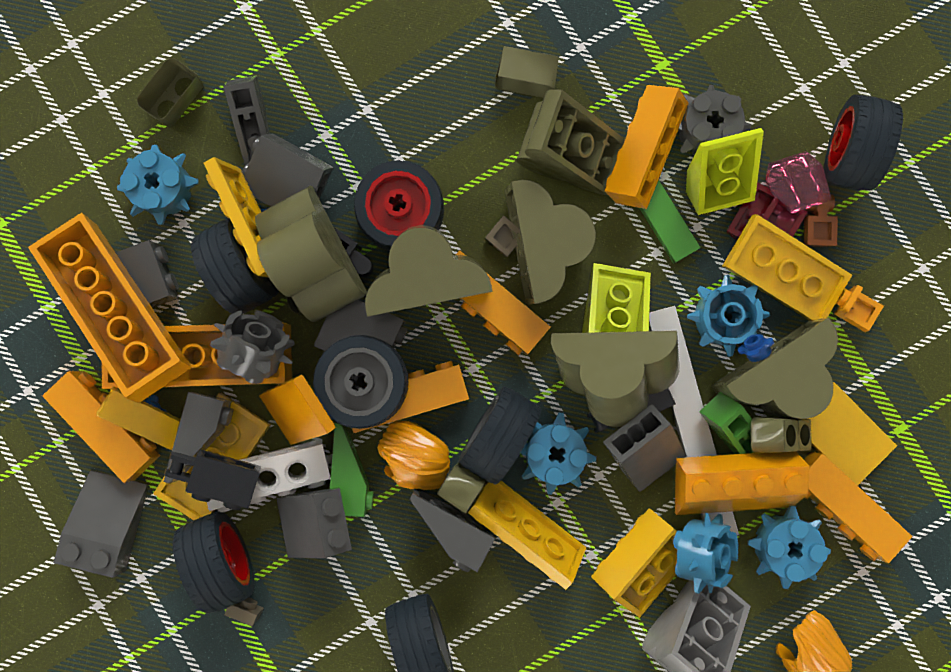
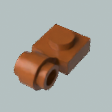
(821, 229)

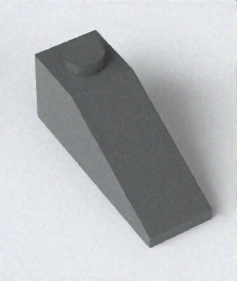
(247, 112)
(200, 425)

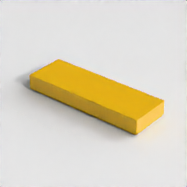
(140, 418)

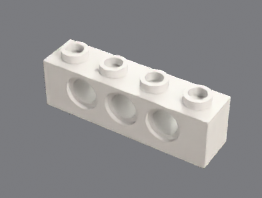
(278, 461)

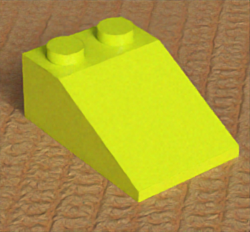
(725, 172)
(617, 300)

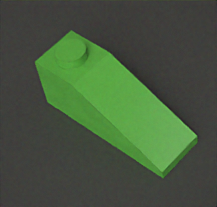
(729, 422)
(349, 475)

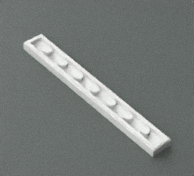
(690, 424)

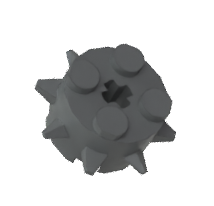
(713, 106)
(252, 345)

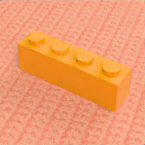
(646, 146)
(506, 316)
(430, 392)
(121, 450)
(853, 510)

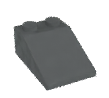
(102, 525)
(457, 532)

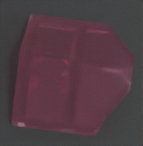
(798, 181)

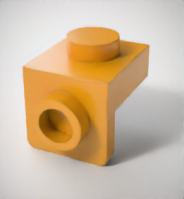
(858, 308)

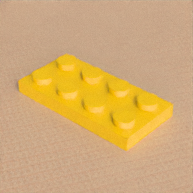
(238, 205)
(786, 269)
(235, 441)
(528, 532)

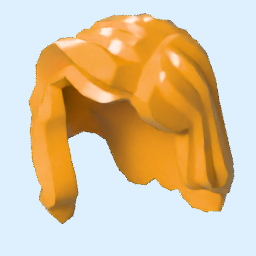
(414, 456)
(817, 647)

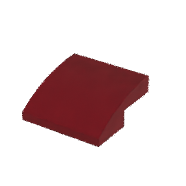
(770, 209)

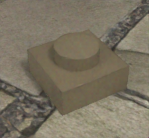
(501, 236)
(245, 611)

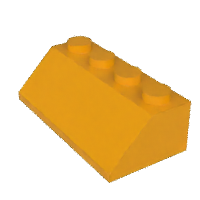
(739, 482)

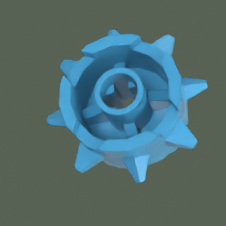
(145, 172)
(735, 300)
(573, 457)
(705, 552)
(789, 564)

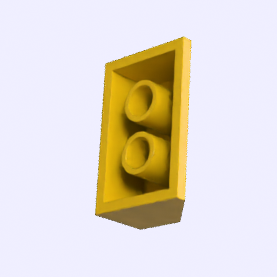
(640, 564)

